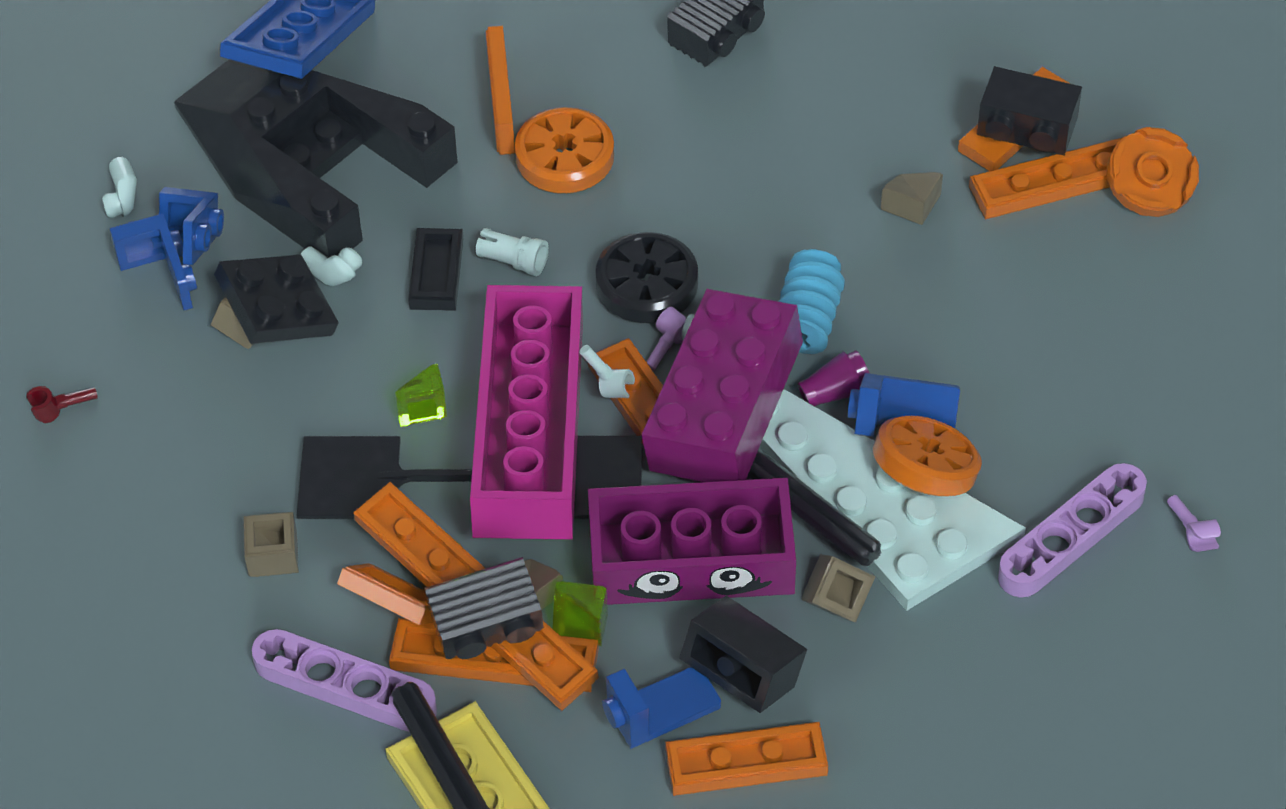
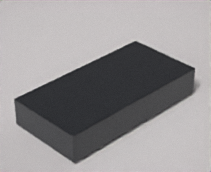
(436, 269)

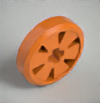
(566, 170)
(927, 456)

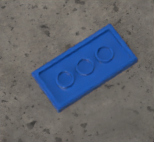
(295, 33)

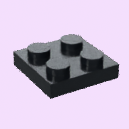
(276, 298)

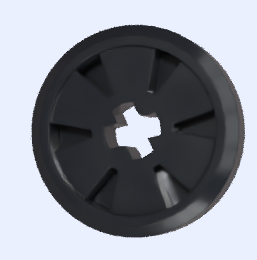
(629, 260)

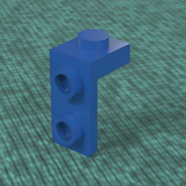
(194, 216)
(152, 241)
(891, 397)
(658, 707)

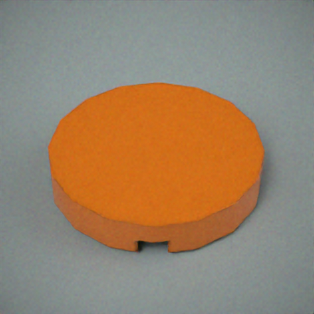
(1152, 172)

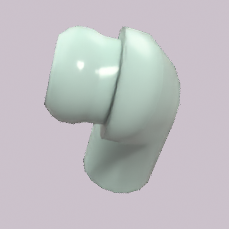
(125, 184)
(334, 269)

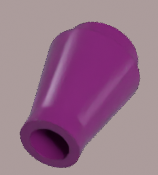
(834, 379)

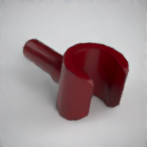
(47, 406)

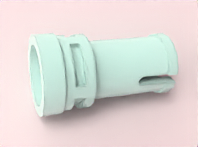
(522, 253)

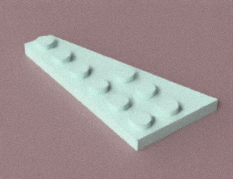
(922, 536)

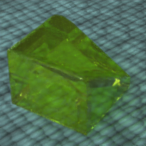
(421, 398)
(580, 610)

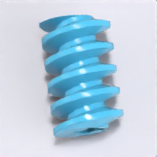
(816, 289)

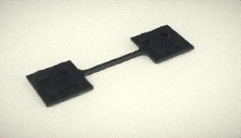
(348, 470)

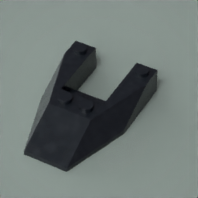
(283, 133)

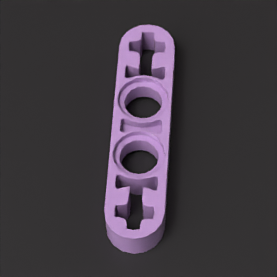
(1077, 533)
(340, 686)

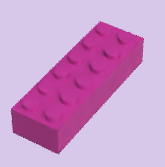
(527, 413)

